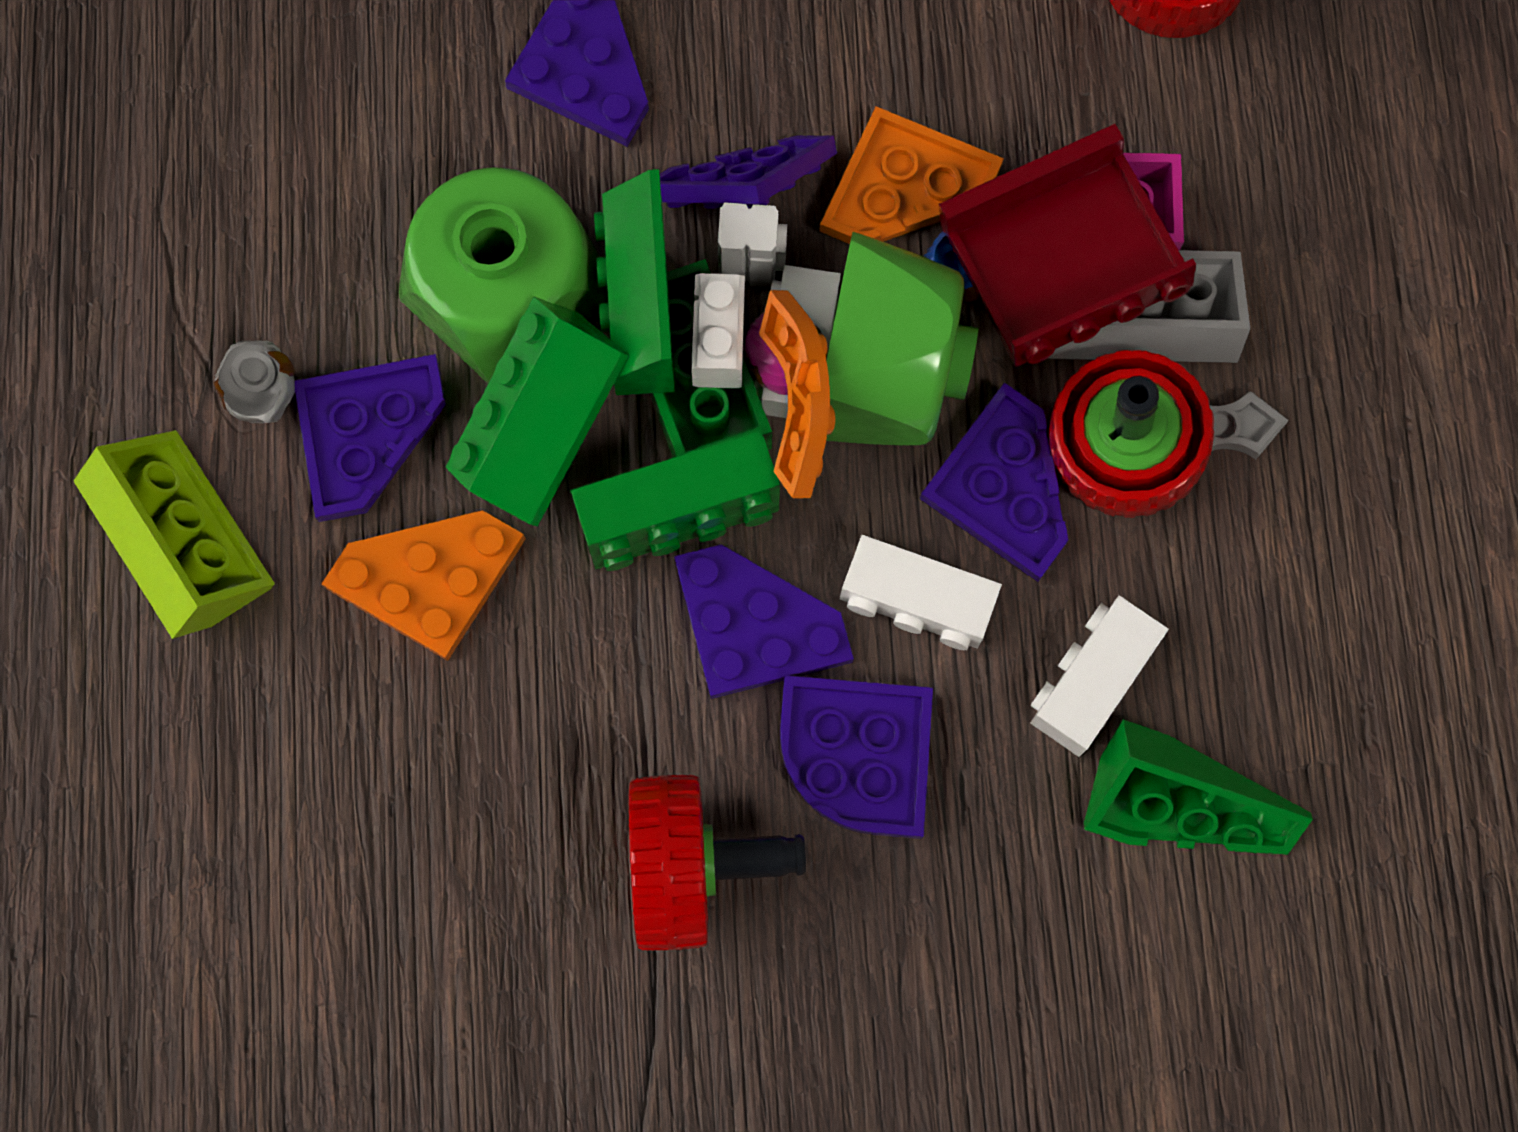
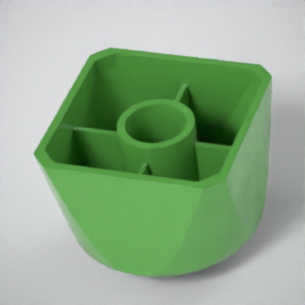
(454, 255)
(896, 345)

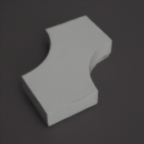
(1246, 425)

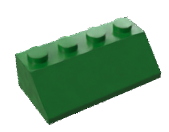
(636, 283)
(536, 410)

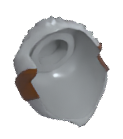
(255, 381)

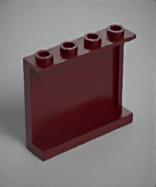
(1064, 247)

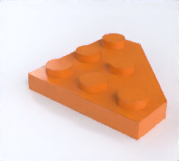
(901, 178)
(427, 576)

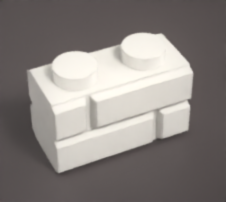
(751, 242)
(718, 330)

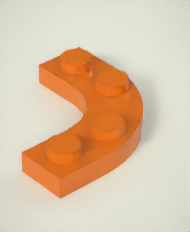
(809, 416)

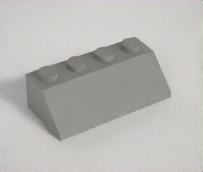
(1198, 327)

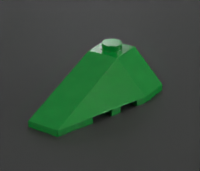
(1170, 792)

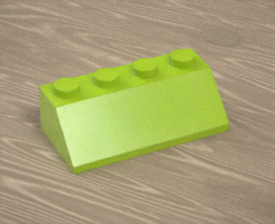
(172, 531)

